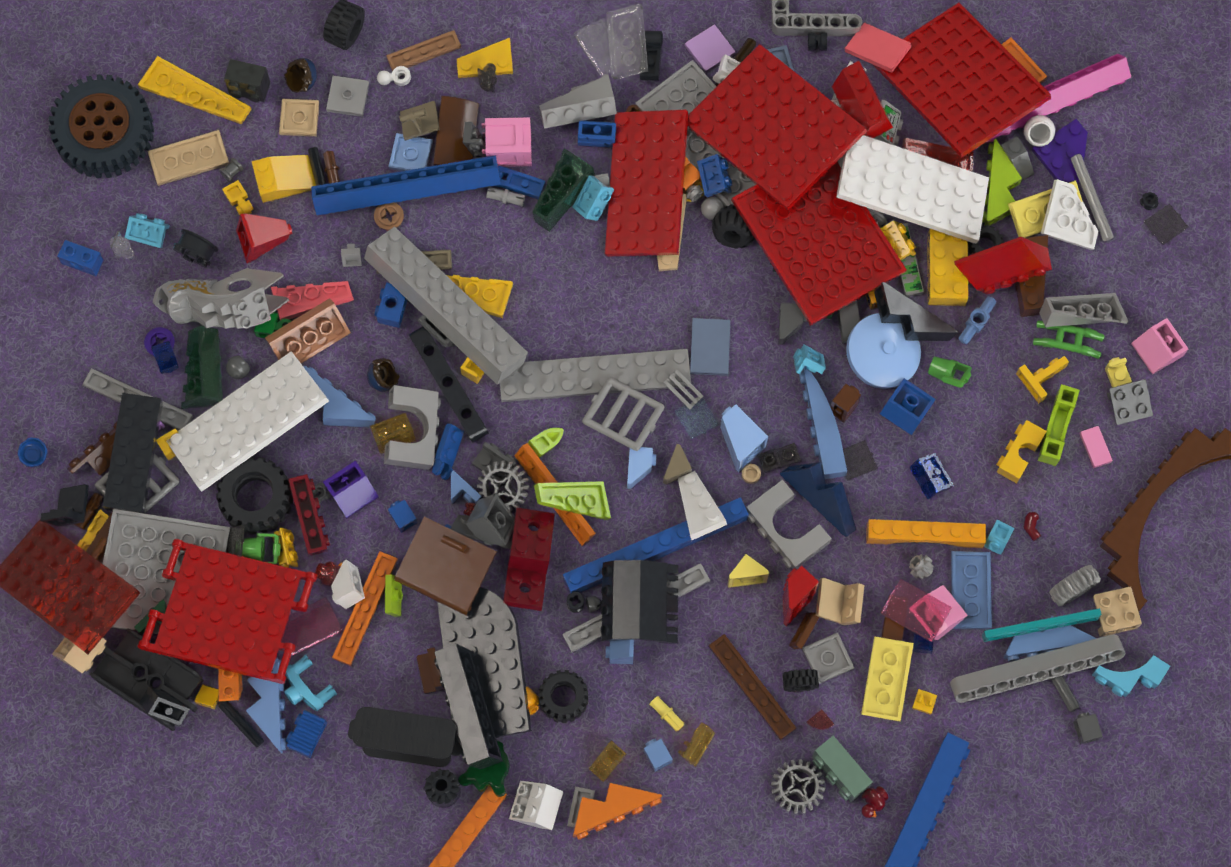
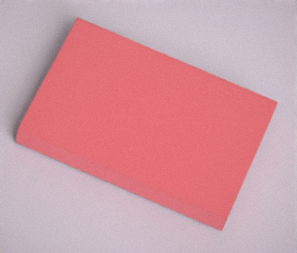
(878, 47)

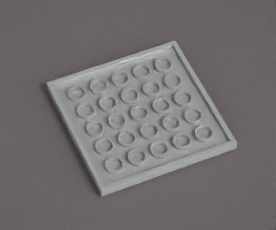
(140, 550)

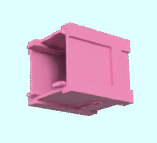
(508, 140)

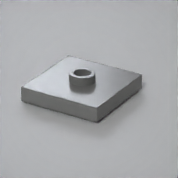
(347, 96)

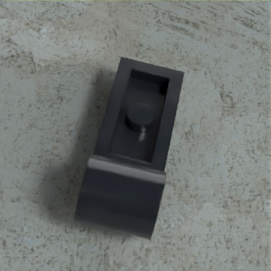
(654, 43)

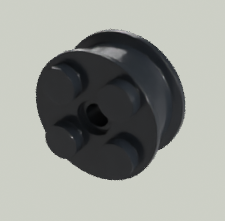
(195, 248)

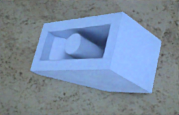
(640, 465)

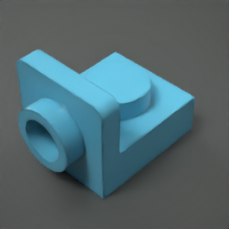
(998, 537)

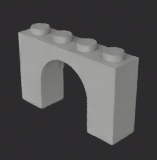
(425, 406)
(794, 551)

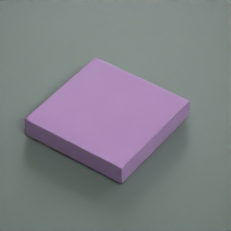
(709, 48)

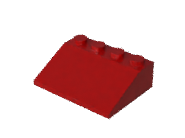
(1005, 264)

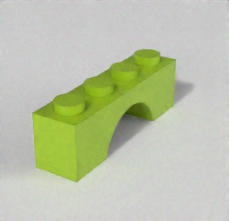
(1057, 426)

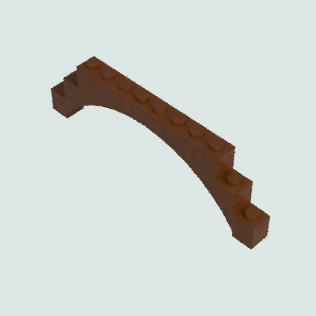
(1125, 538)

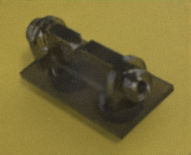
(487, 77)

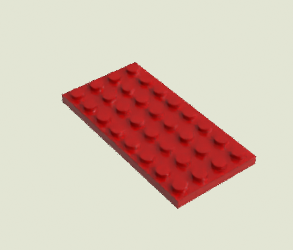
(647, 183)

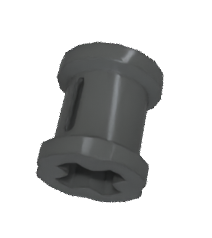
(231, 169)

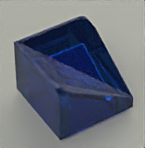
(921, 644)

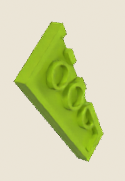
(575, 497)

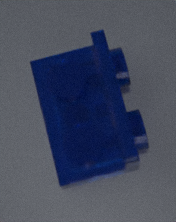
(931, 475)

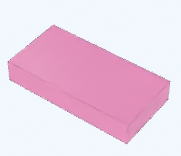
(1095, 447)

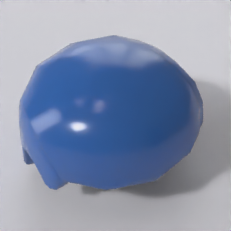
(32, 452)

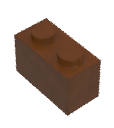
(845, 402)

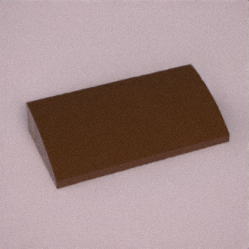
(452, 119)

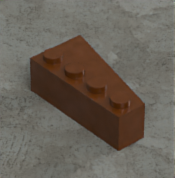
(1031, 292)

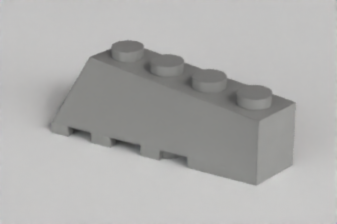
(580, 104)
(1082, 310)

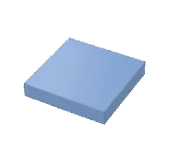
(410, 153)

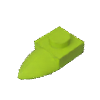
(546, 441)

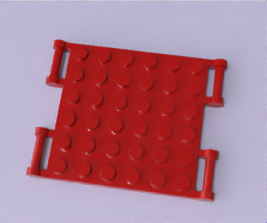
(228, 612)

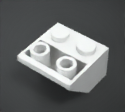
(536, 804)

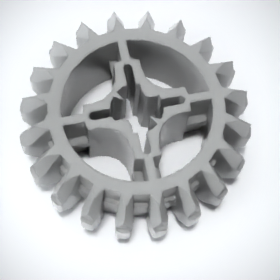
(495, 482)
(1075, 585)
(794, 778)

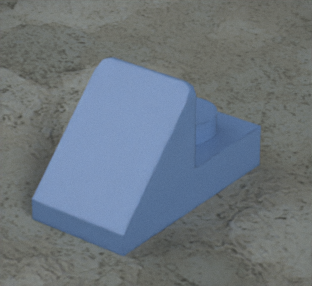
(460, 487)

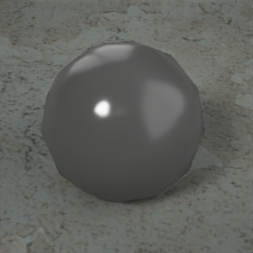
(237, 367)

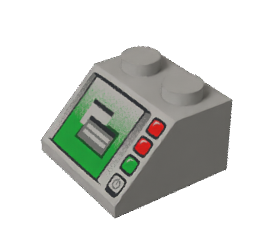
(894, 115)

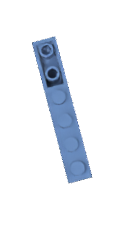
(823, 428)

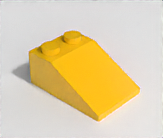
(283, 176)

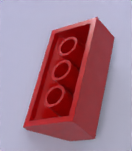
(861, 100)
(798, 593)

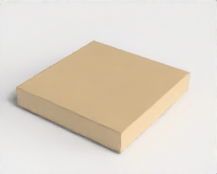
(299, 117)

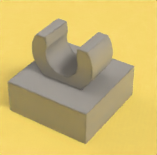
(351, 256)

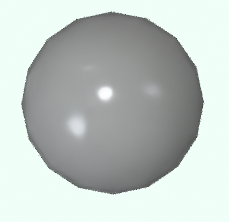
(710, 207)

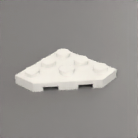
(1068, 217)

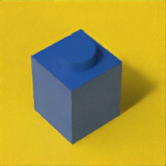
(402, 515)

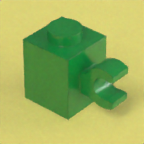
(267, 328)

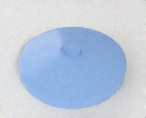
(881, 353)

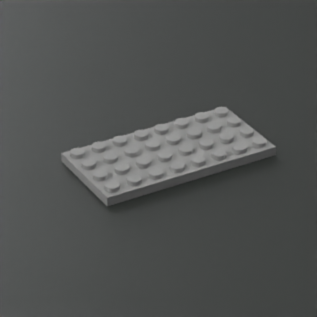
(686, 91)

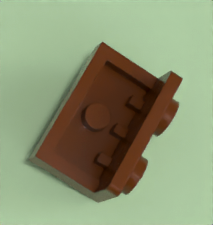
(428, 671)

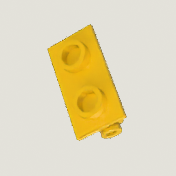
(288, 556)

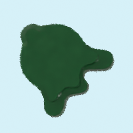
(489, 776)

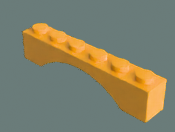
(897, 531)

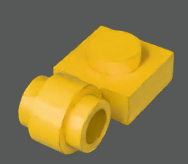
(236, 194)

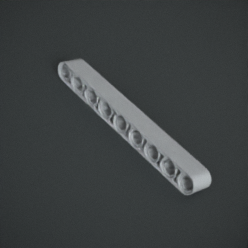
(1037, 668)

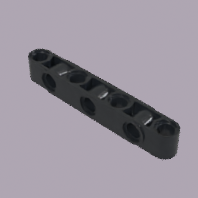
(454, 394)

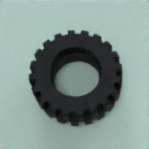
(265, 517)

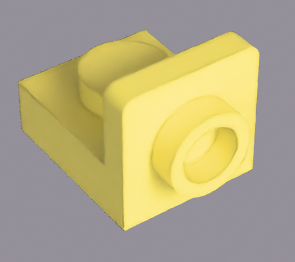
(1117, 372)

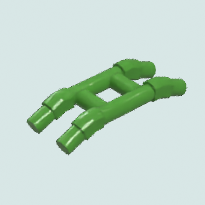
(1077, 346)

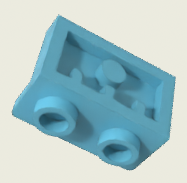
(592, 198)
(146, 230)
(810, 358)

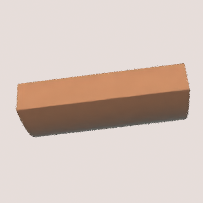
(309, 332)

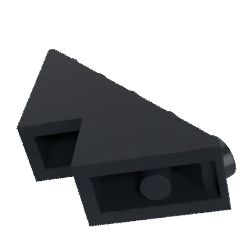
(916, 321)

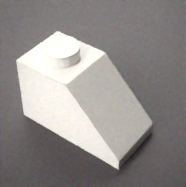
(347, 586)

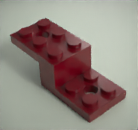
(529, 559)

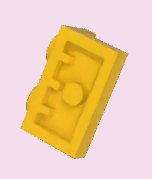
(897, 238)

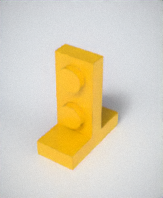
(1041, 375)

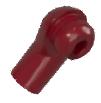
(1030, 524)

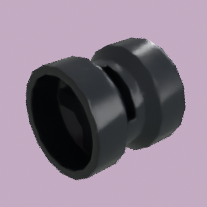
(821, 41)

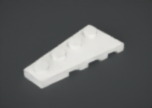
(700, 509)

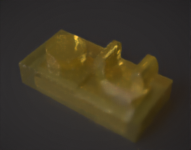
(698, 744)

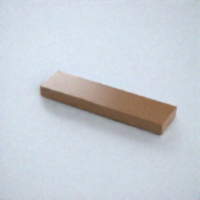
(424, 51)

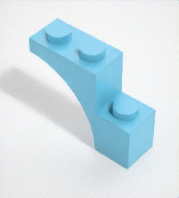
(1123, 682)

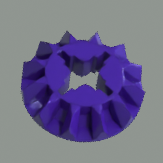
(160, 333)

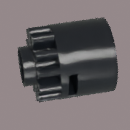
(449, 795)

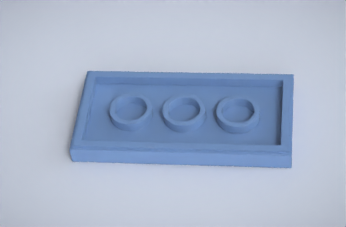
(972, 587)

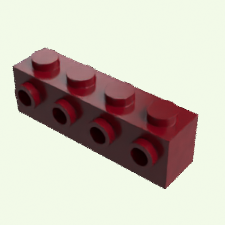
(308, 516)

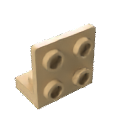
(840, 602)
(1117, 611)

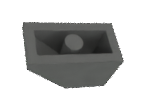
(1019, 157)
(789, 321)

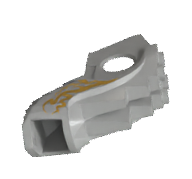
(215, 305)

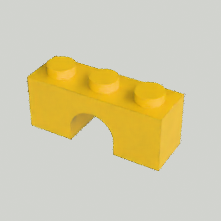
(1012, 464)

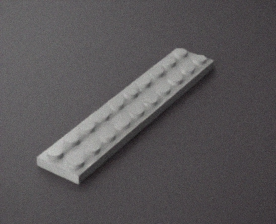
(588, 375)

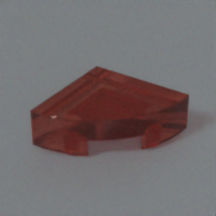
(820, 721)

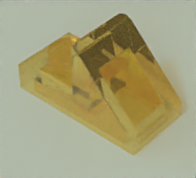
(607, 761)

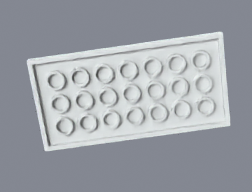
(914, 188)
(246, 421)

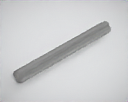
(1092, 197)

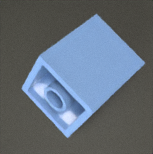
(742, 436)

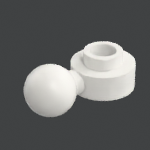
(385, 77)

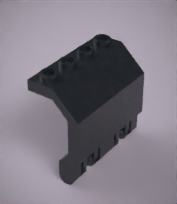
(638, 601)

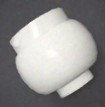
(1039, 130)

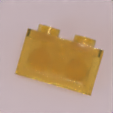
(393, 429)

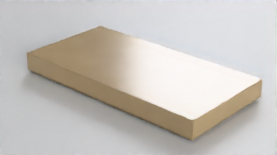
(188, 157)

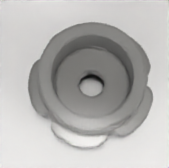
(694, 193)

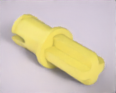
(667, 714)

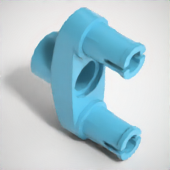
(298, 689)

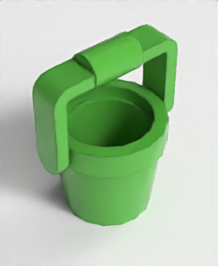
(945, 370)
(255, 547)

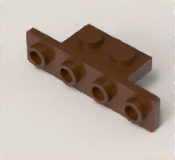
(97, 455)

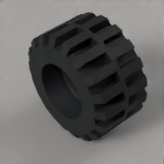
(343, 24)
(568, 712)

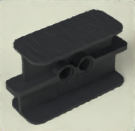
(120, 667)
(405, 736)

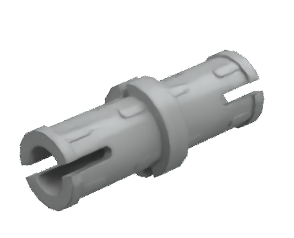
(505, 196)

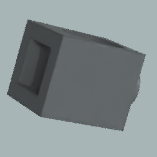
(1087, 728)

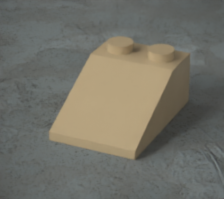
(75, 656)

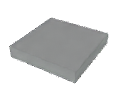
(828, 657)

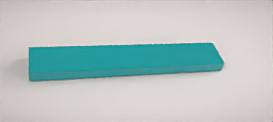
(1041, 625)

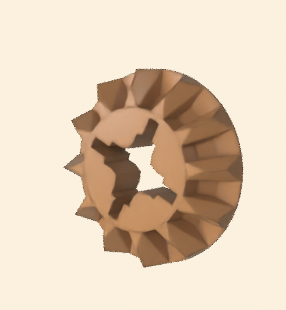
(392, 208)

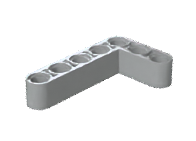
(807, 21)

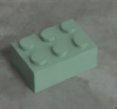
(841, 769)

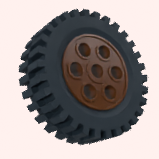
(98, 154)

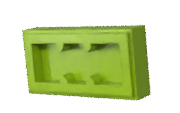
(393, 596)

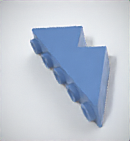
(340, 409)
(1045, 641)
(268, 709)

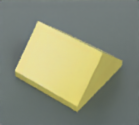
(748, 573)

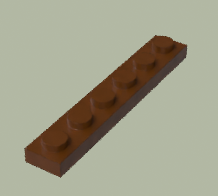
(752, 687)

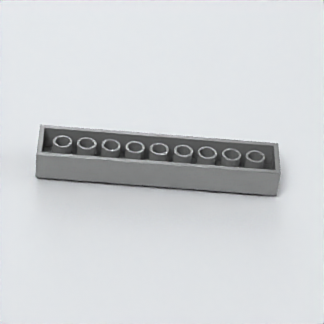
(445, 305)

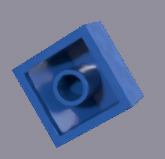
(907, 406)

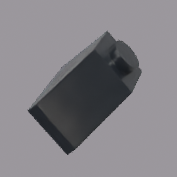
(164, 706)

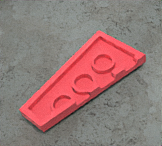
(309, 296)

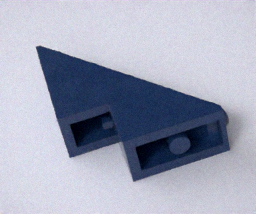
(826, 498)

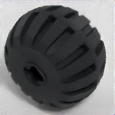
(731, 228)

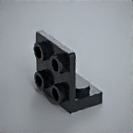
(70, 508)

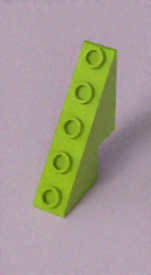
(1002, 179)

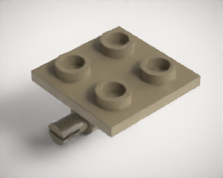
(419, 120)

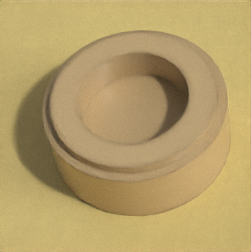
(751, 473)

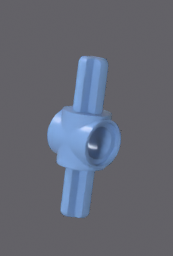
(973, 327)

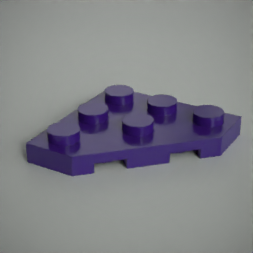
(1058, 153)

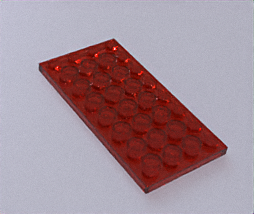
(65, 586)

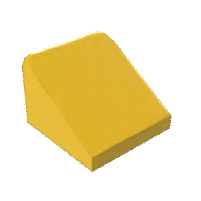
(207, 697)

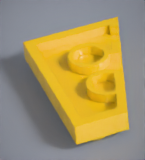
(497, 54)

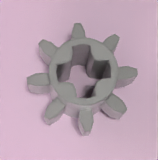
(921, 566)

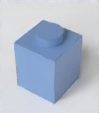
(657, 754)

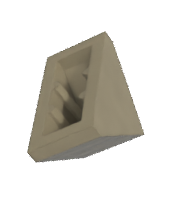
(678, 466)

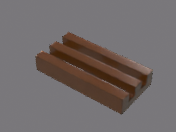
(804, 630)

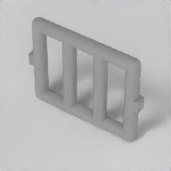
(620, 437)
(159, 492)

